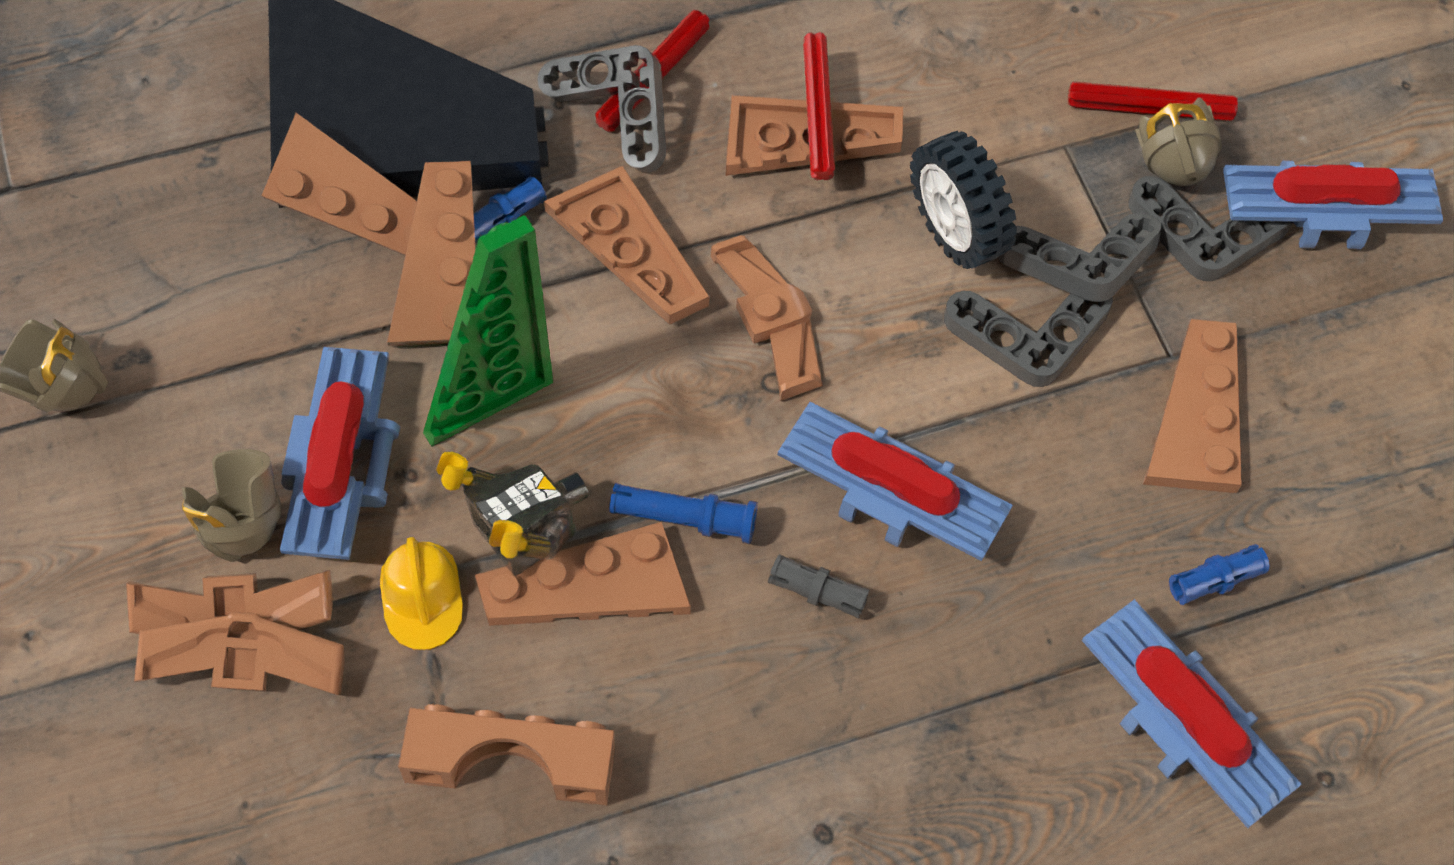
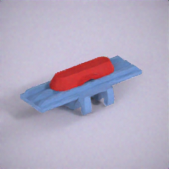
(1332, 197)
(321, 449)
(894, 482)
(1190, 714)

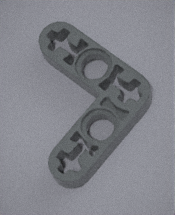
(620, 81)
(1202, 238)
(1084, 269)
(1027, 344)

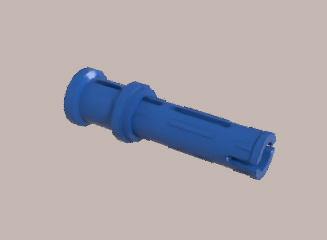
(706, 514)

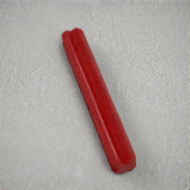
(668, 53)
(1146, 99)
(818, 106)

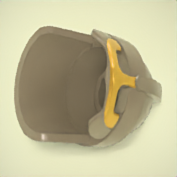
(1186, 149)
(51, 368)
(242, 511)

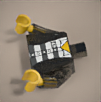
(518, 510)

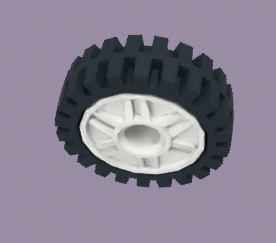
(963, 199)

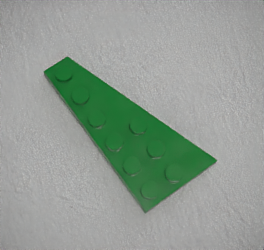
(498, 336)

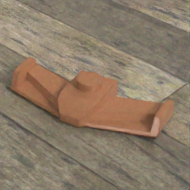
(774, 313)
(291, 604)
(241, 653)

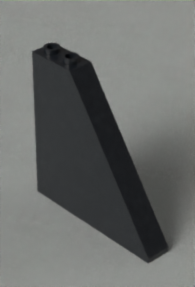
(397, 98)

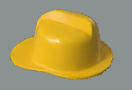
(421, 595)

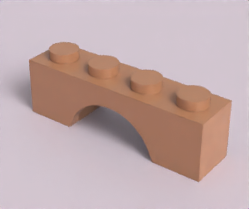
(447, 744)

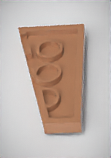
(775, 133)
(338, 188)
(626, 236)
(436, 257)
(1201, 415)
(607, 576)

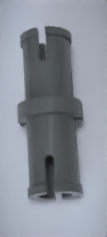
(818, 586)

